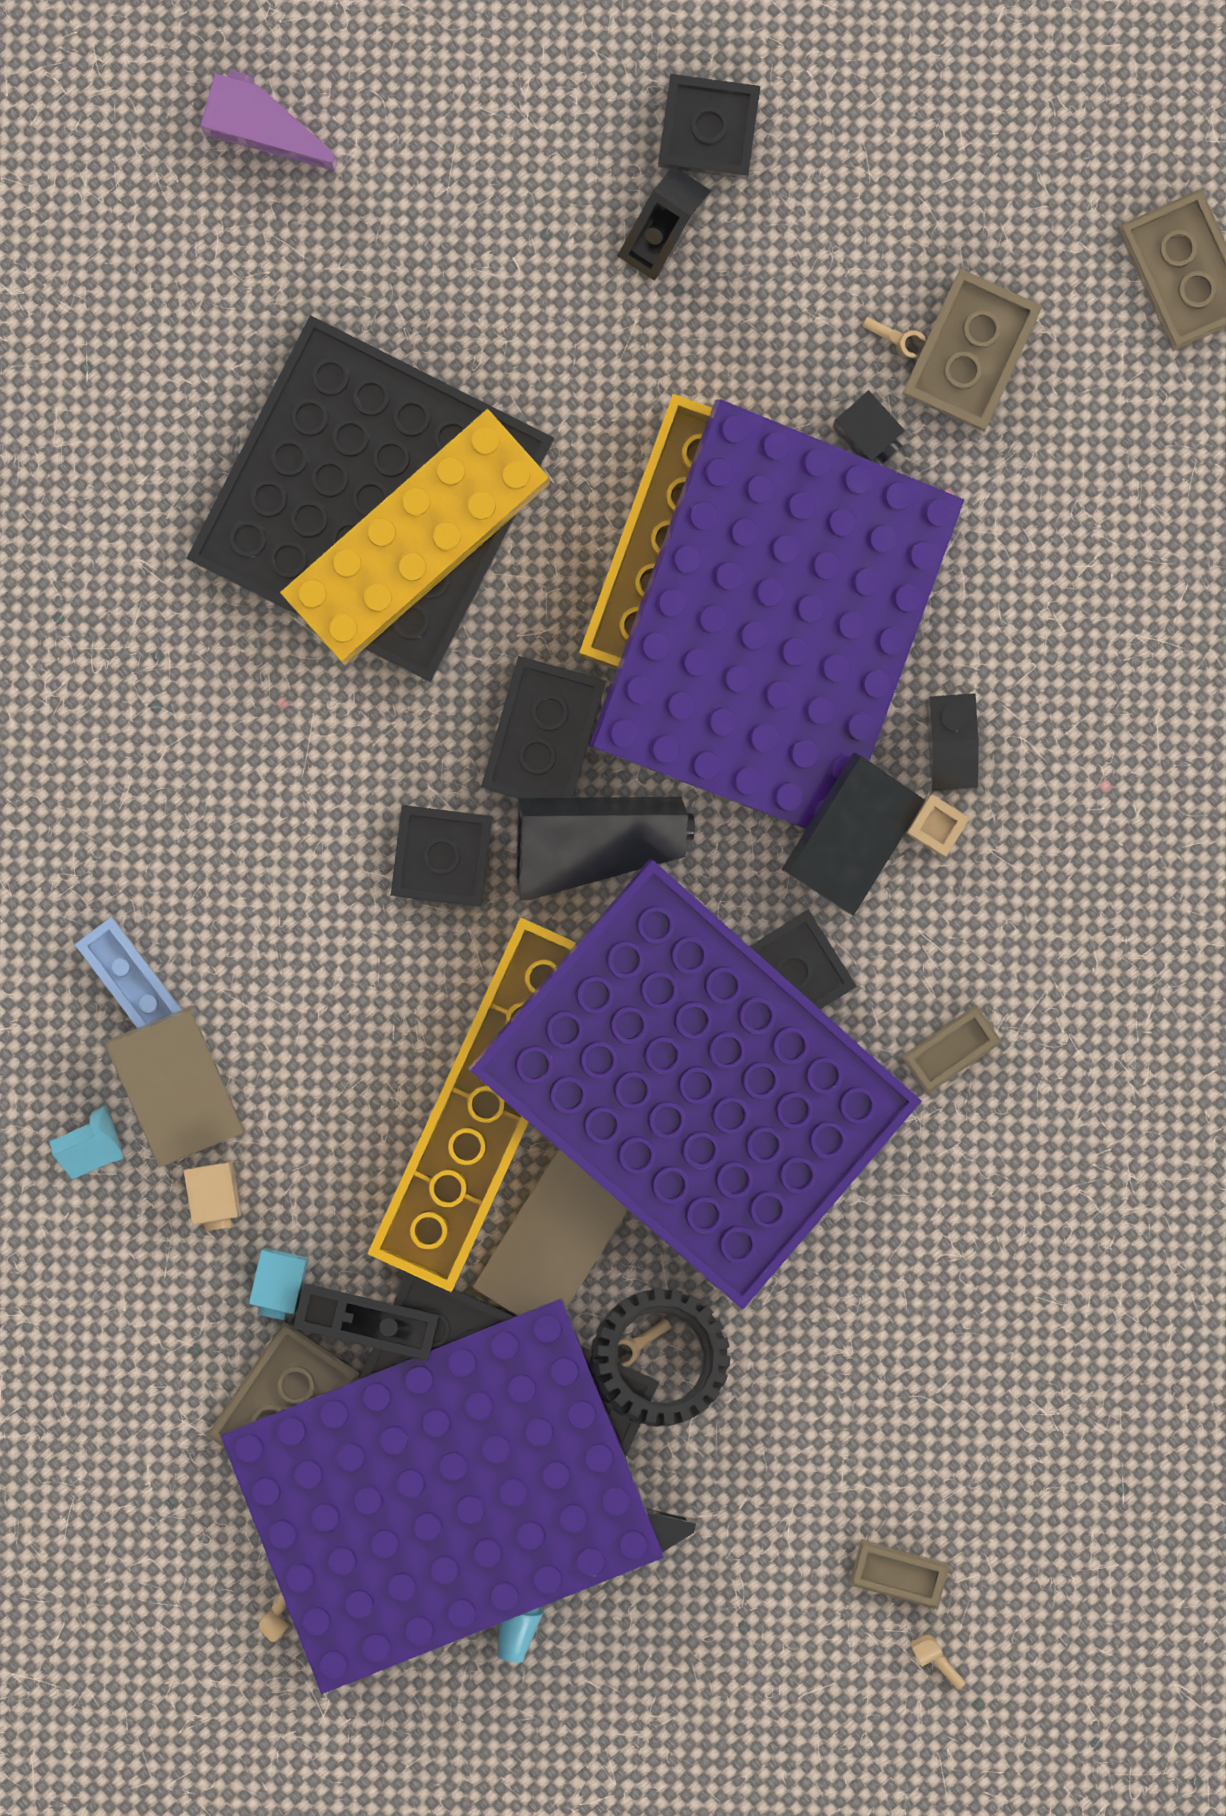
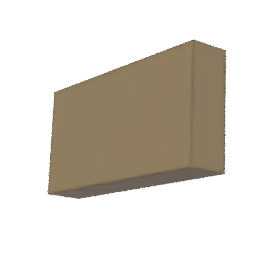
(951, 1049)
(899, 1574)

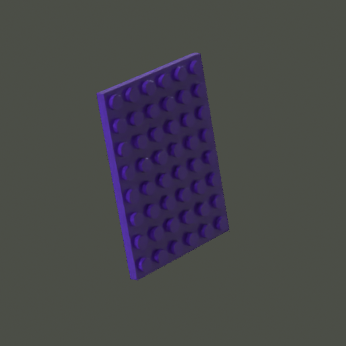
(775, 616)
(695, 1084)
(442, 1496)

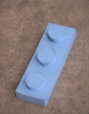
(127, 974)

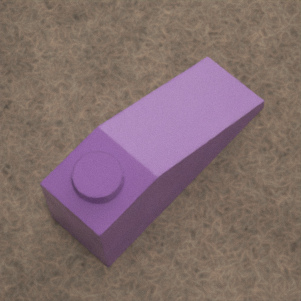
(252, 118)

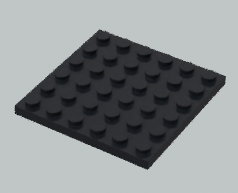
(323, 456)

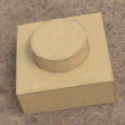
(937, 825)

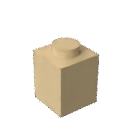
(212, 1195)

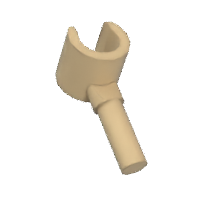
(895, 337)
(642, 1340)
(271, 1624)
(928, 1650)

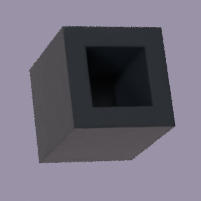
(870, 429)

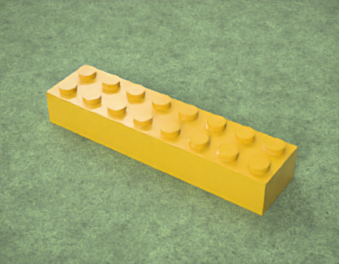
(467, 1134)

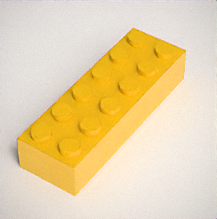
(644, 531)
(416, 537)

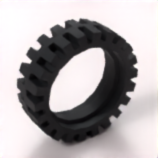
(711, 1340)

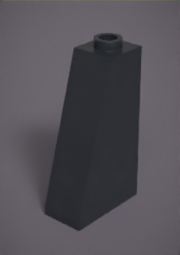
(594, 838)

